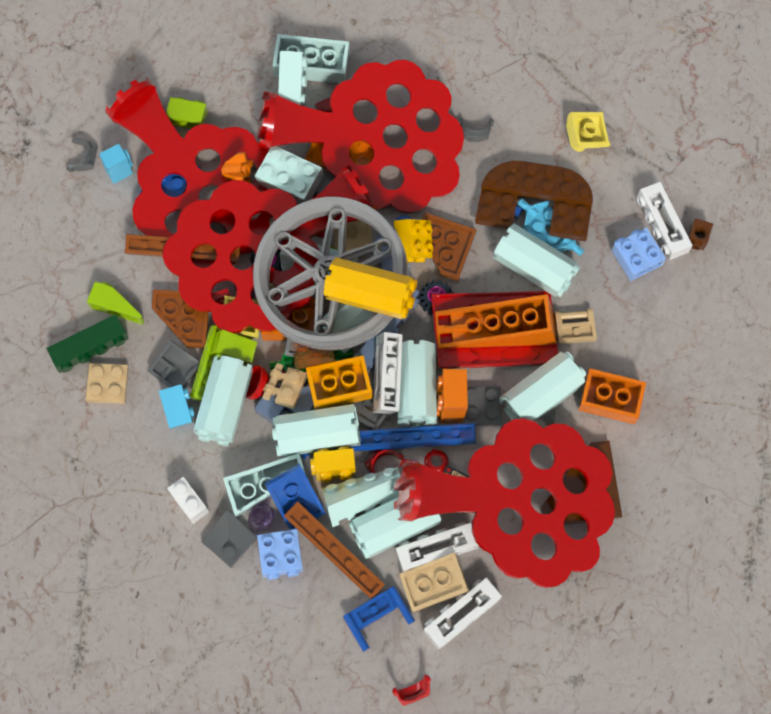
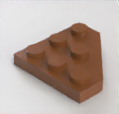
(450, 245)
(186, 323)

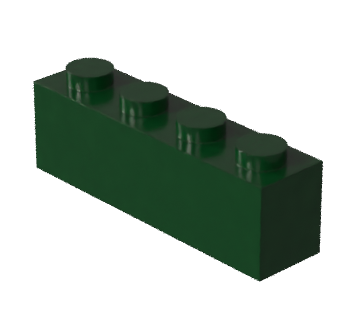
(87, 343)

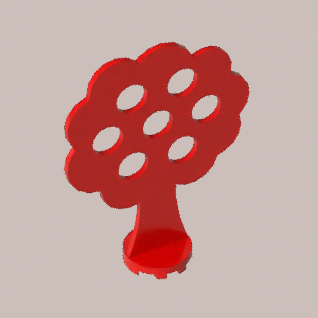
(144, 116)
(292, 123)
(244, 202)
(432, 492)

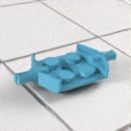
(540, 217)

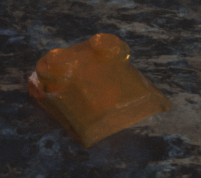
(308, 358)

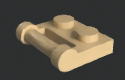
(577, 331)

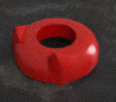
(434, 452)

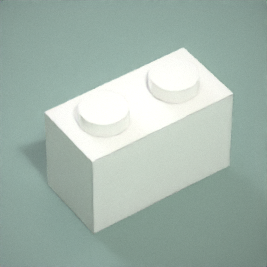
(188, 500)

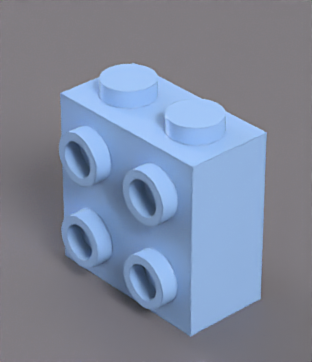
(638, 253)
(280, 554)

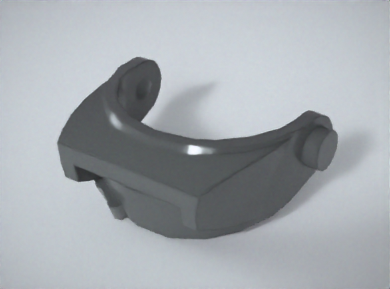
(474, 135)
(89, 159)

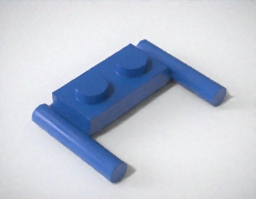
(375, 610)

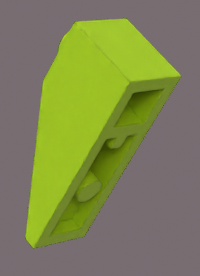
(108, 300)

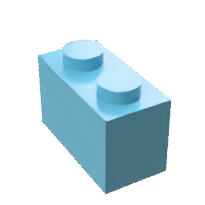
(116, 163)
(176, 406)

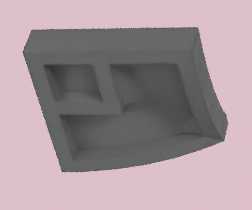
(174, 365)
(229, 539)

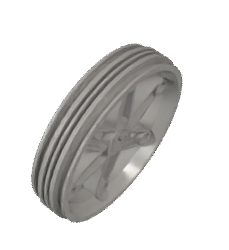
(281, 230)

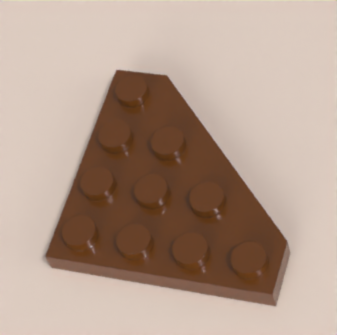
(576, 483)

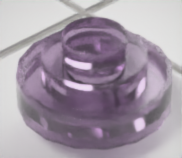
(261, 516)

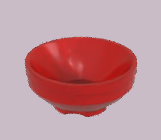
(257, 382)

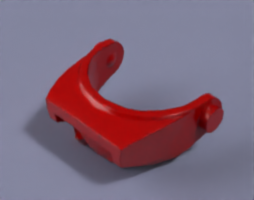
(370, 462)
(423, 685)

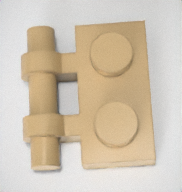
(290, 388)

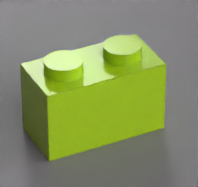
(186, 113)
(233, 346)

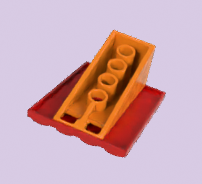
(494, 329)

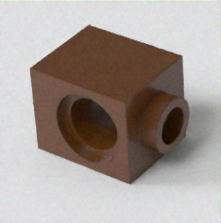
(704, 229)

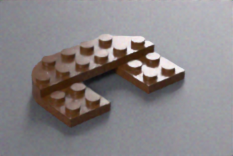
(536, 180)

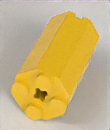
(370, 288)

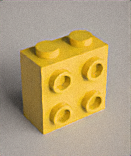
(416, 238)
(333, 464)

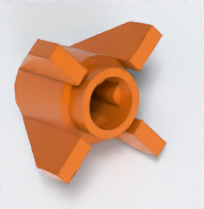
(237, 168)

